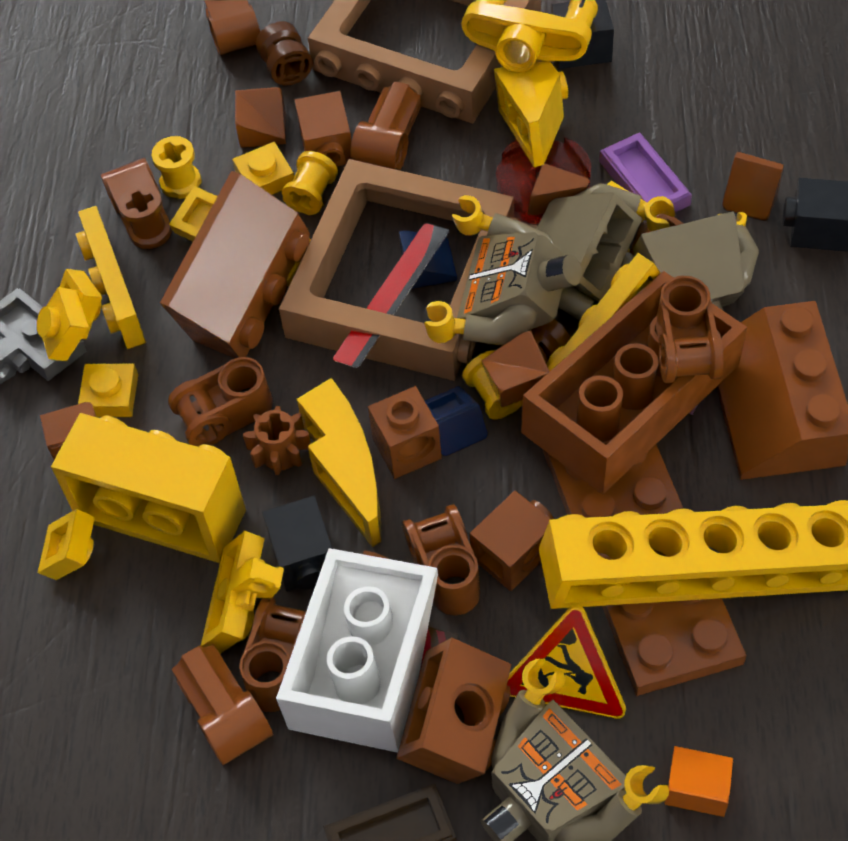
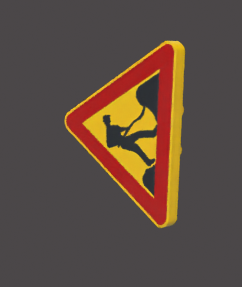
(576, 651)

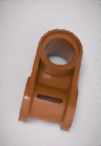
(232, 24)
(138, 203)
(687, 331)
(221, 400)
(445, 545)
(269, 649)

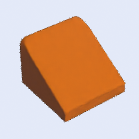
(699, 781)

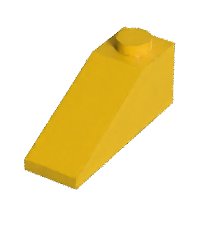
(532, 106)

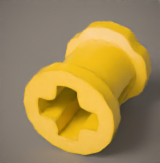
(174, 160)
(309, 182)
(476, 377)

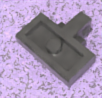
(21, 342)

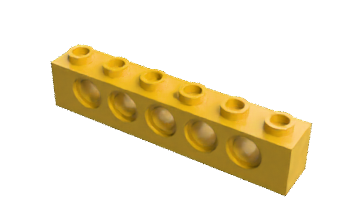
(804, 554)

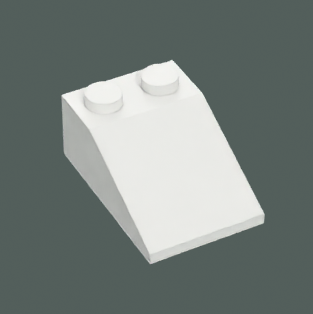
(359, 650)

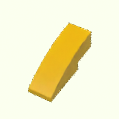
(342, 456)

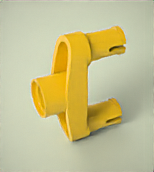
(529, 35)

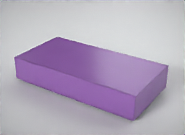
(643, 172)

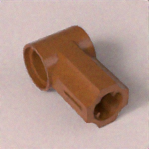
(385, 135)
(225, 712)

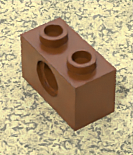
(433, 733)

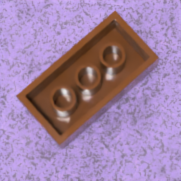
(609, 397)

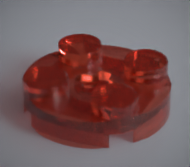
(517, 175)

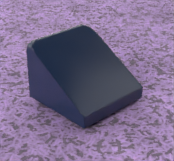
(440, 267)
(458, 420)

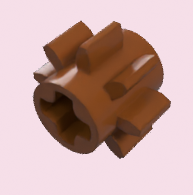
(277, 440)

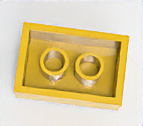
(151, 485)

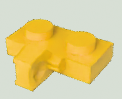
(237, 585)

